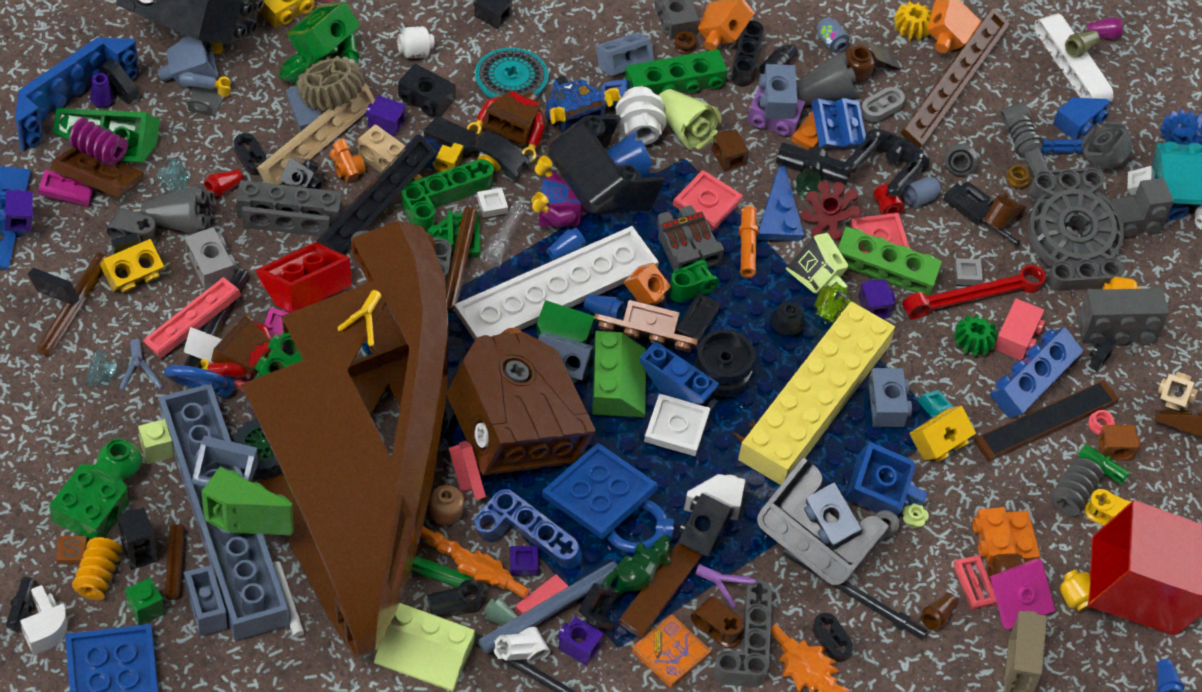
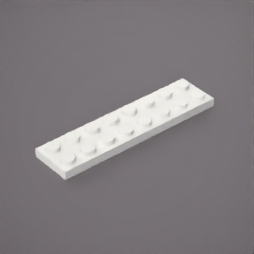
(561, 281)

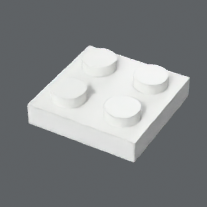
(677, 424)

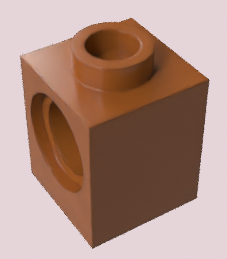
(1119, 441)

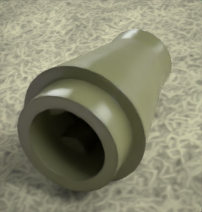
(1080, 43)

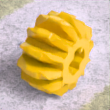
(912, 20)

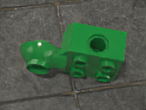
(318, 36)
(96, 491)

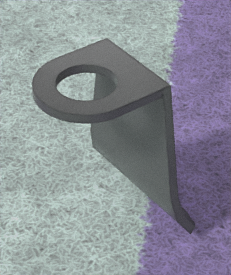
(205, 100)

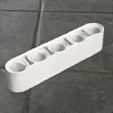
(1078, 70)

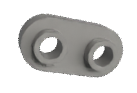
(880, 104)

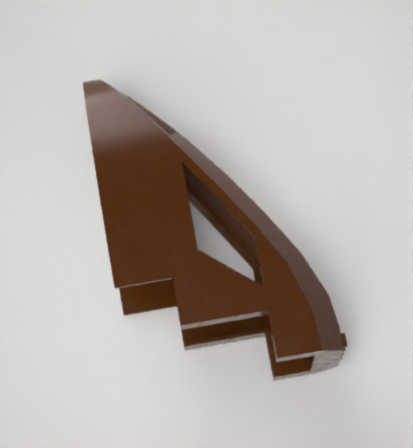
(351, 502)

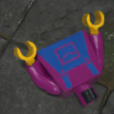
(556, 201)

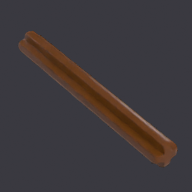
(460, 257)
(69, 311)

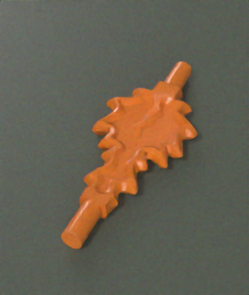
(477, 565)
(806, 664)

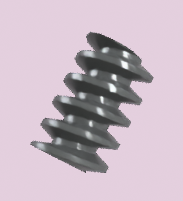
(1076, 486)

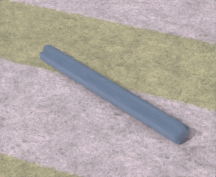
(547, 608)

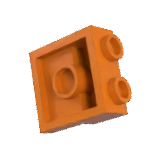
(1004, 534)

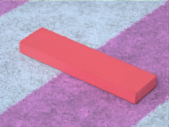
(193, 315)

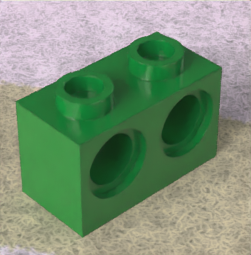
(276, 356)

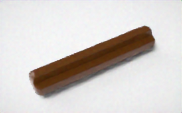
(175, 562)

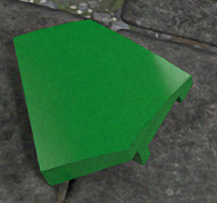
(449, 229)
(564, 322)

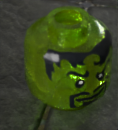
(832, 301)

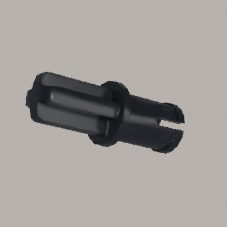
(21, 603)

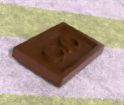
(92, 173)

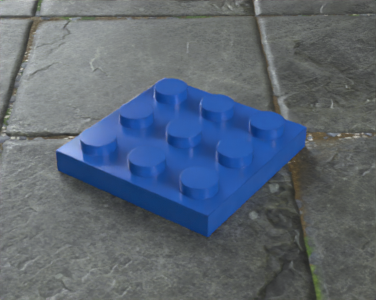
(599, 490)
(112, 660)

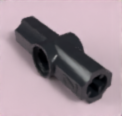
(813, 158)

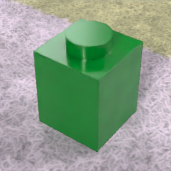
(144, 601)

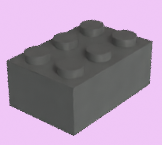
(1122, 315)

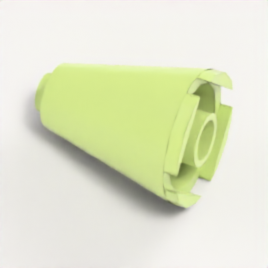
(690, 119)

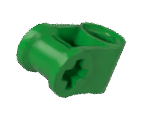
(691, 280)

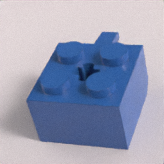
(883, 481)

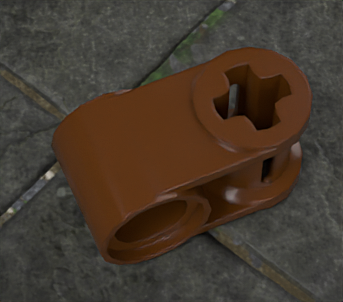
(1004, 212)
(718, 621)

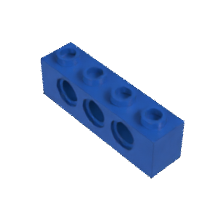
(1036, 372)

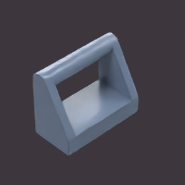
(224, 453)

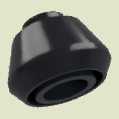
(788, 319)

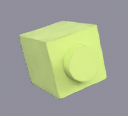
(156, 441)

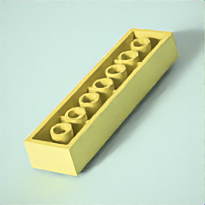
(816, 393)

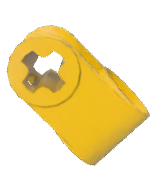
(1107, 509)

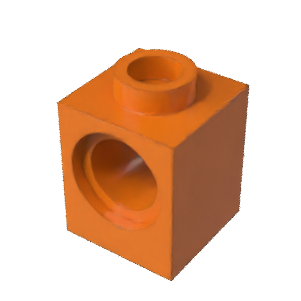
(639, 281)

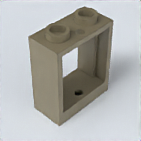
(1025, 652)

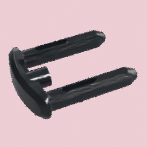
(895, 149)

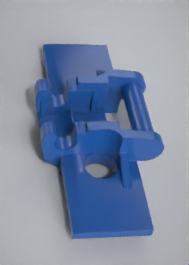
(10, 179)

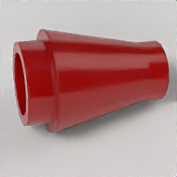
(223, 182)

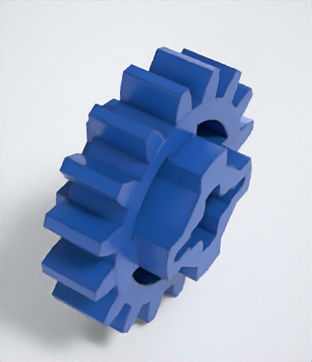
(1182, 128)

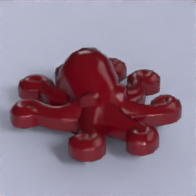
(831, 209)

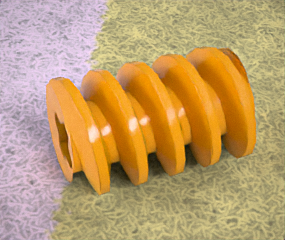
(96, 568)

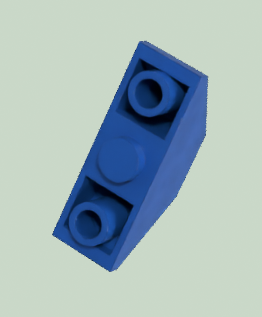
(676, 376)

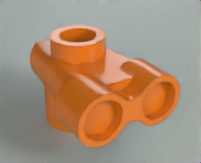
(345, 164)

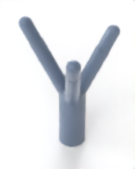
(136, 354)

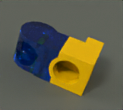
(446, 157)

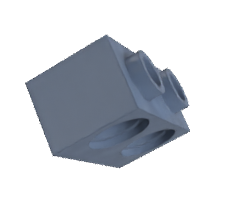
(624, 51)
(567, 348)

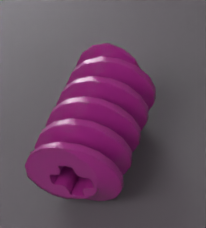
(98, 142)

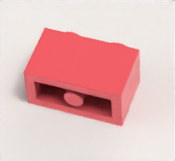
(1019, 329)

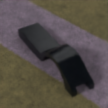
(490, 143)

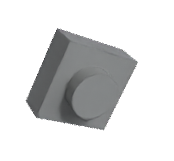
(968, 271)

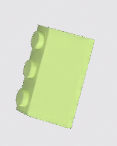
(425, 647)

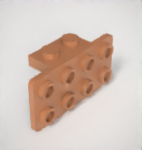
(649, 322)

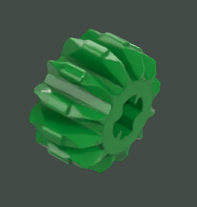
(975, 335)

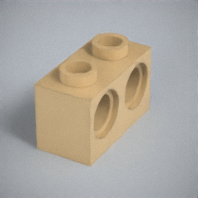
(378, 147)

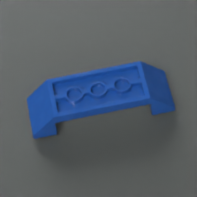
(66, 81)

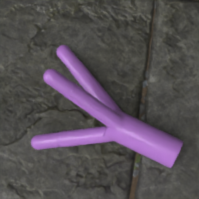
(717, 577)

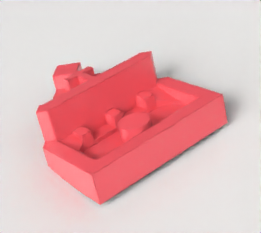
(466, 469)

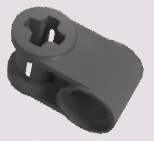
(129, 222)

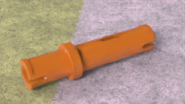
(748, 233)

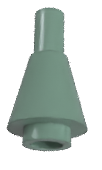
(499, 612)

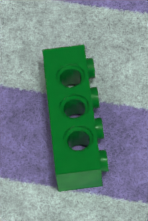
(680, 73)

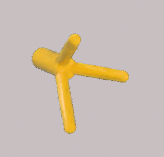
(365, 311)

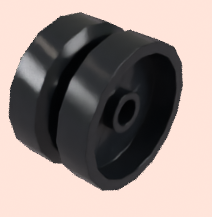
(726, 359)

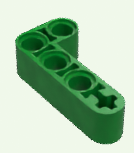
(428, 193)

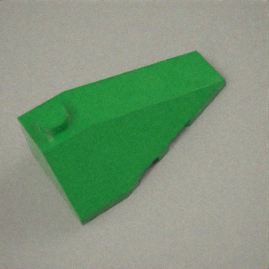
(136, 127)

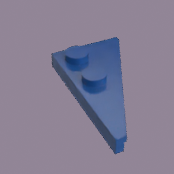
(781, 215)

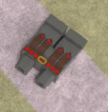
(688, 238)

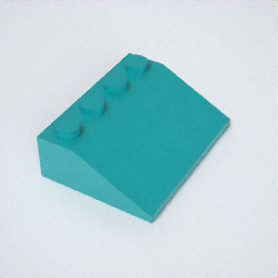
(1181, 170)

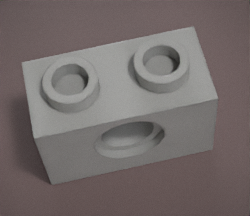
(209, 257)

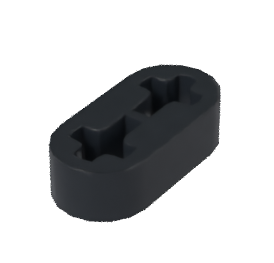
(120, 81)
(245, 156)
(836, 634)

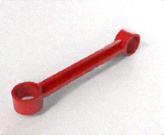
(920, 305)

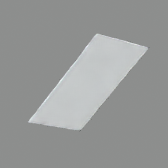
(200, 344)

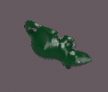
(638, 571)

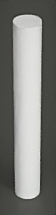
(294, 620)

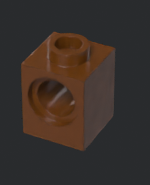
(730, 150)

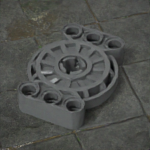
(1080, 207)

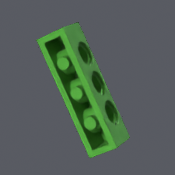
(895, 272)

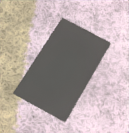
(884, 54)

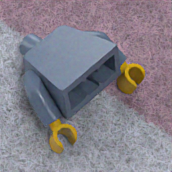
(193, 65)

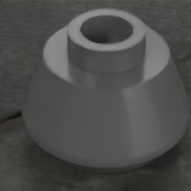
(959, 165)

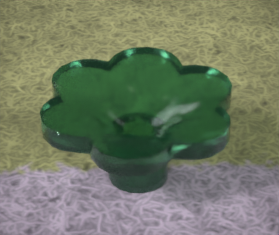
(807, 181)

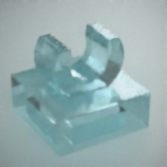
(173, 176)
(100, 369)

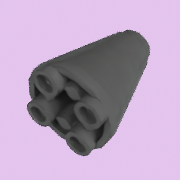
(828, 82)
(182, 210)

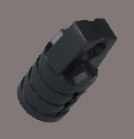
(781, 56)

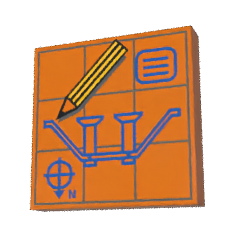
(671, 651)

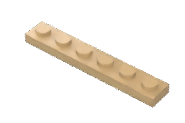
(316, 135)

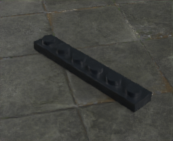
(378, 194)

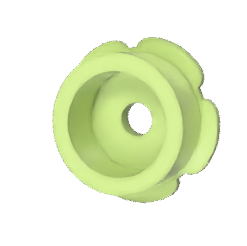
(915, 521)

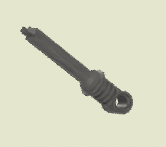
(1027, 141)

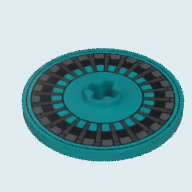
(527, 68)

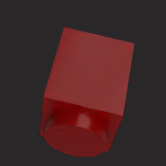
(1148, 568)

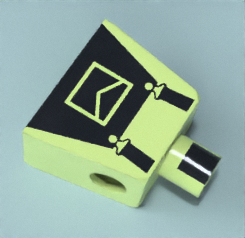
(819, 264)

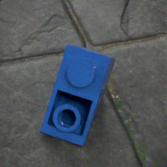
(1080, 115)

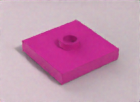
(1023, 590)

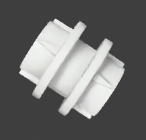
(641, 113)

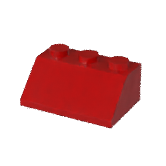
(305, 276)

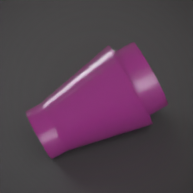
(1107, 28)

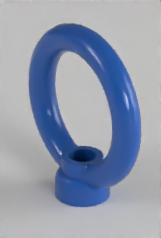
(197, 377)
(664, 526)

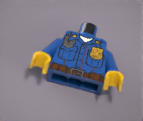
(576, 100)

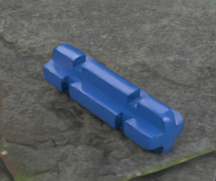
(1062, 146)

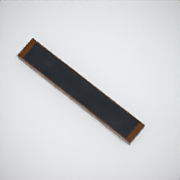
(1046, 420)

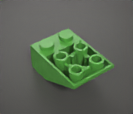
(245, 506)

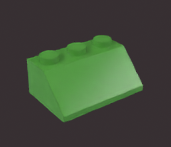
(618, 376)

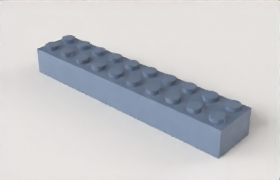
(239, 560)

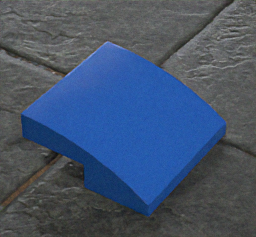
(838, 123)

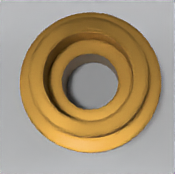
(1018, 171)

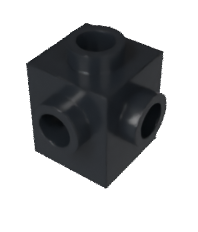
(303, 173)

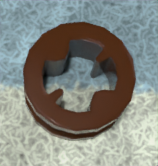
(689, 38)

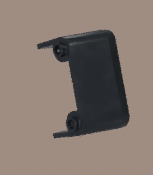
(593, 174)

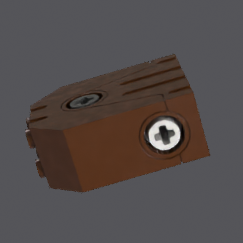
(518, 405)

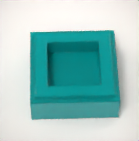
(934, 402)

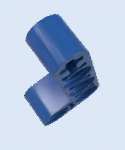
(533, 532)

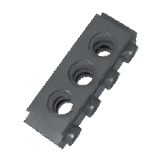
(279, 196)

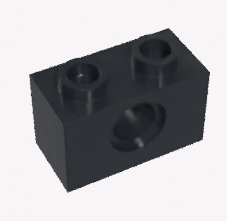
(426, 90)
(719, 514)

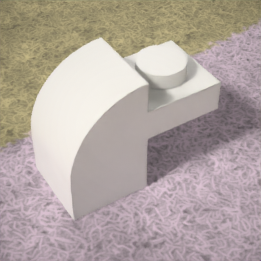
(47, 626)

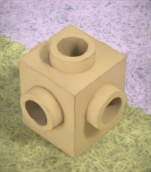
(1170, 384)

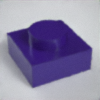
(524, 560)

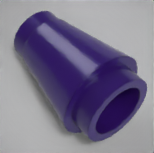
(101, 91)

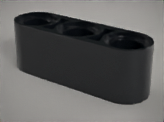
(747, 54)

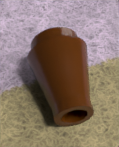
(938, 612)

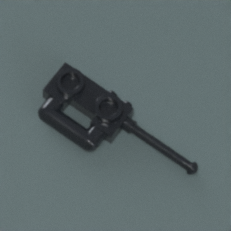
(974, 211)

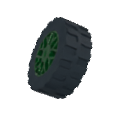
(252, 435)

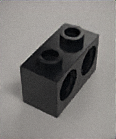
(137, 538)

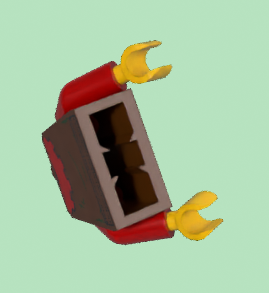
(514, 118)
(240, 350)

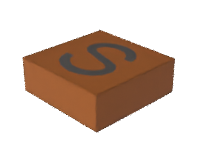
(70, 549)

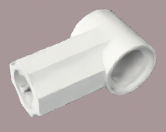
(525, 645)

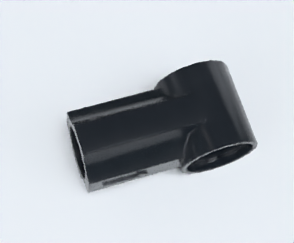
(454, 601)

